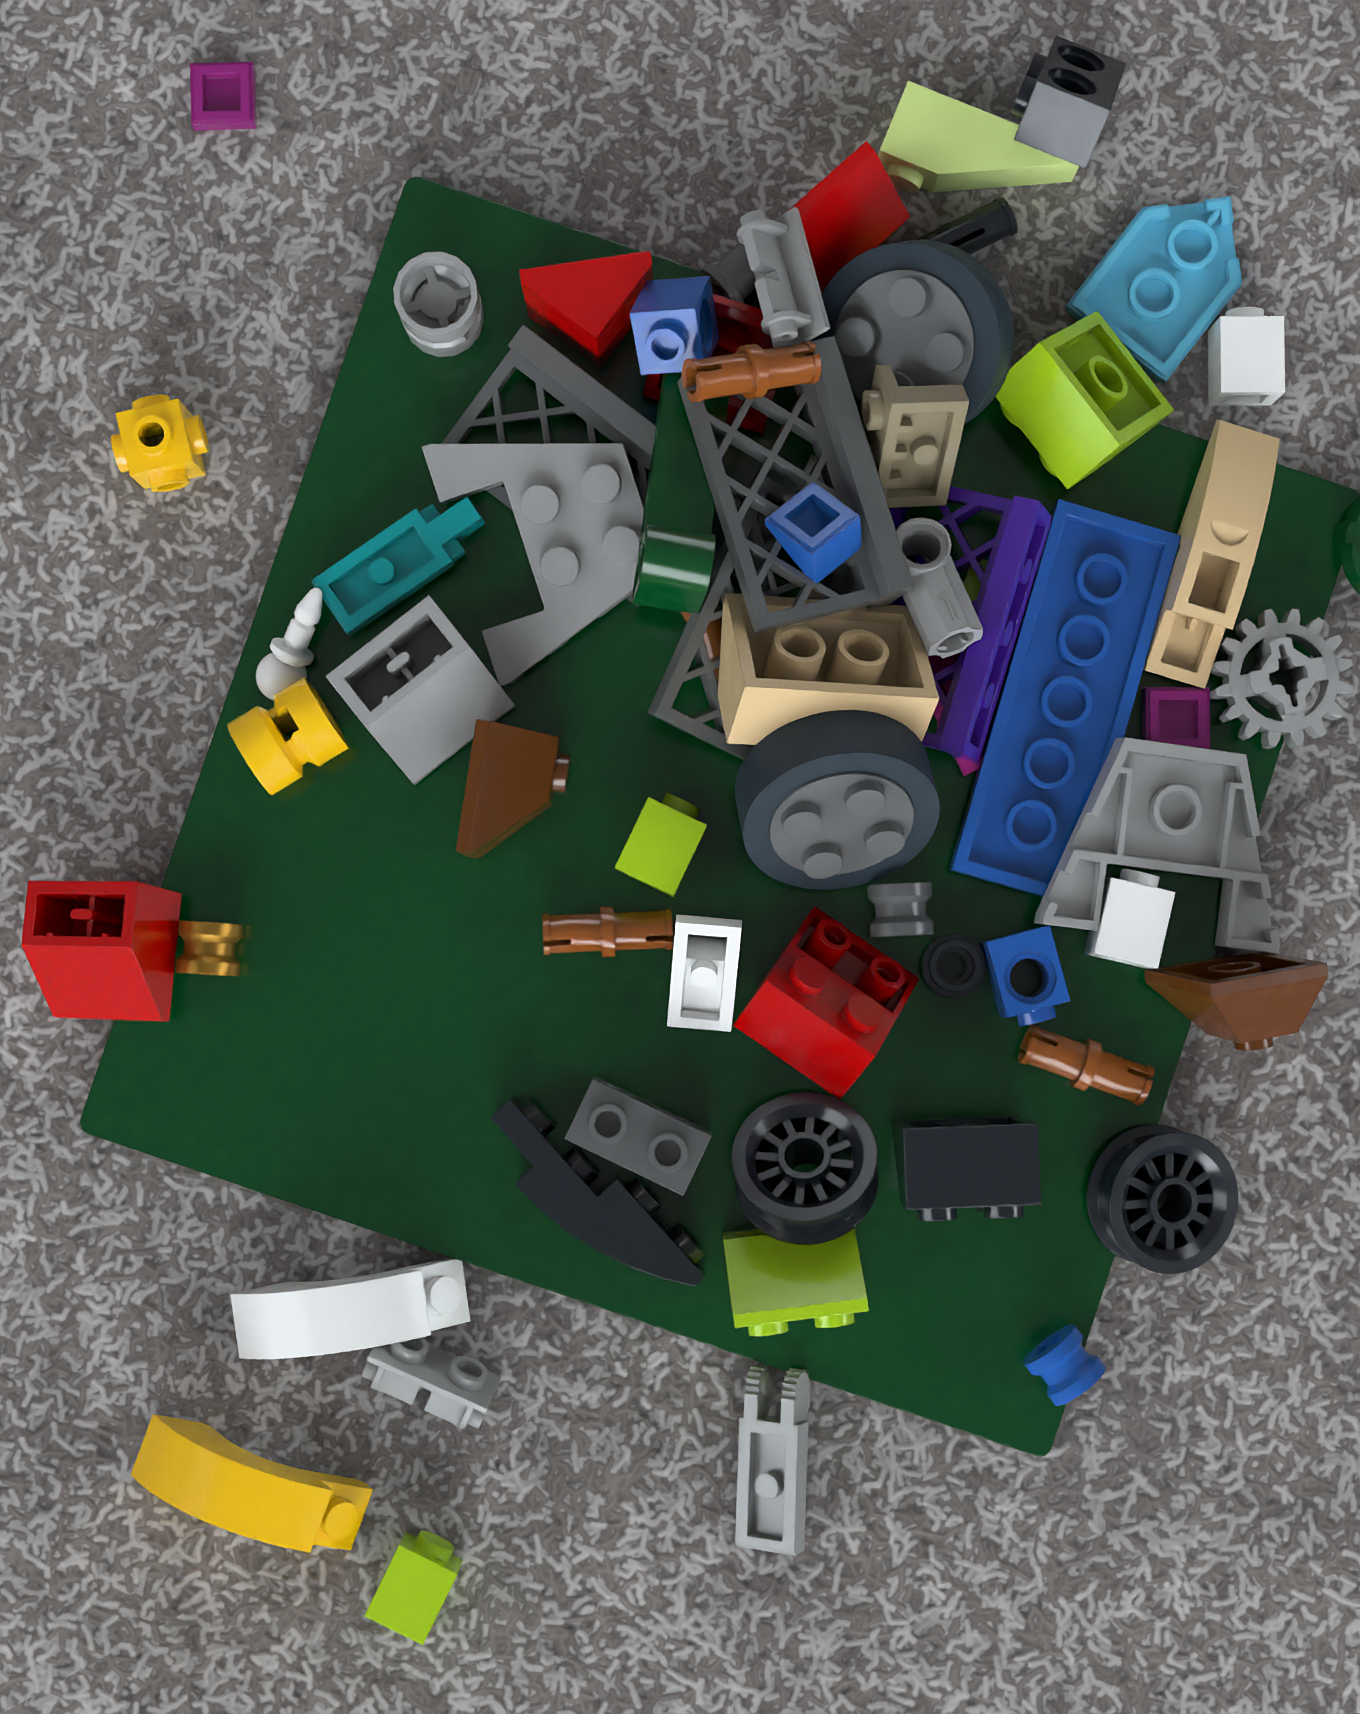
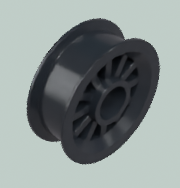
(844, 1161)
(1190, 1222)

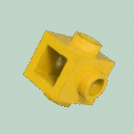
(175, 458)

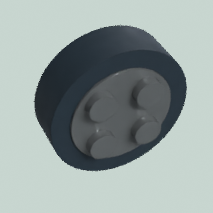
(925, 315)
(836, 799)

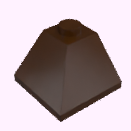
(508, 783)
(1243, 994)

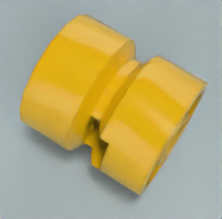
(267, 748)

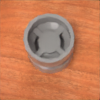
(439, 303)

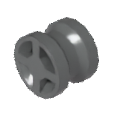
(900, 909)

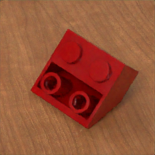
(103, 948)
(827, 1003)

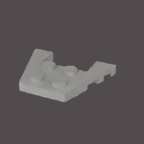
(578, 526)
(1170, 814)

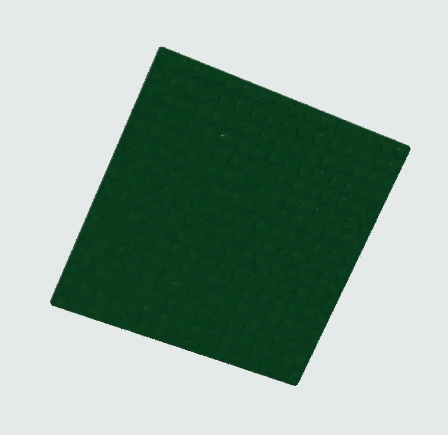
(410, 986)

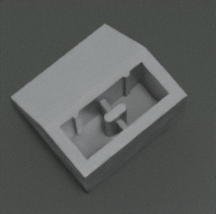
(420, 690)

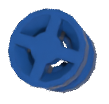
(1064, 1365)

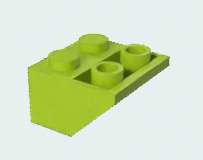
(792, 1282)

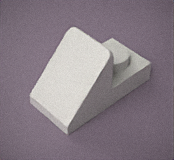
(704, 972)

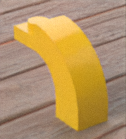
(246, 1493)

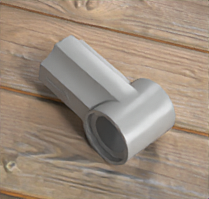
(938, 596)

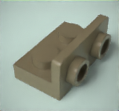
(913, 437)

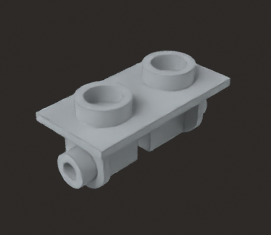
(784, 277)
(458, 1385)

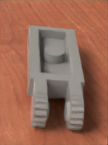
(773, 1464)

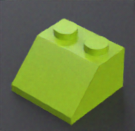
(1081, 399)

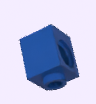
(674, 323)
(1001, 956)

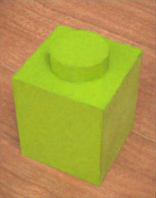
(662, 843)
(415, 1585)

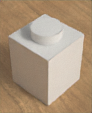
(1246, 358)
(1132, 920)

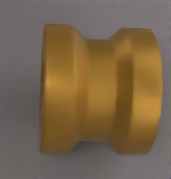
(209, 948)

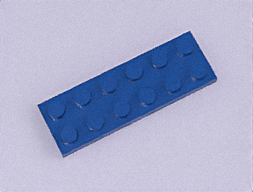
(1063, 693)

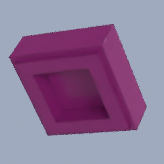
(223, 96)
(1176, 715)

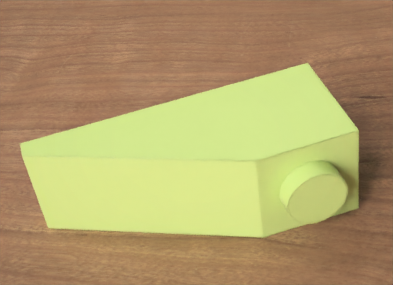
(958, 147)

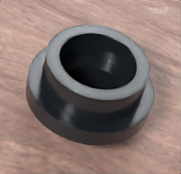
(973, 960)

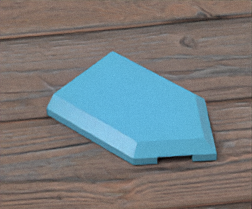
(1164, 281)

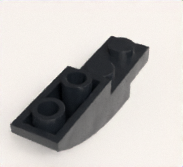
(612, 1221)

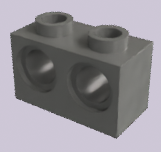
(638, 1135)

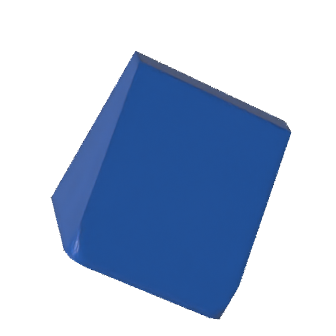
(816, 531)

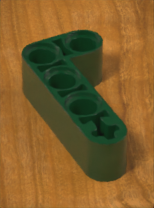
(678, 510)

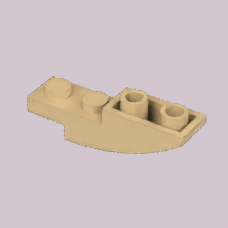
(1214, 553)

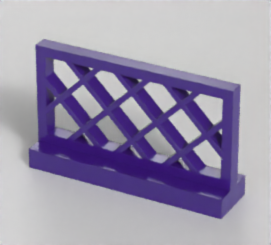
(1000, 609)

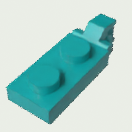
(396, 563)

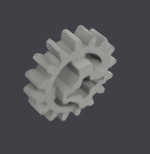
(1274, 654)

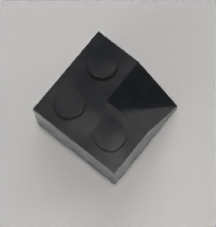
(967, 1165)

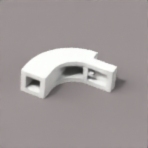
(349, 1312)

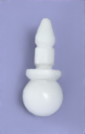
(290, 653)

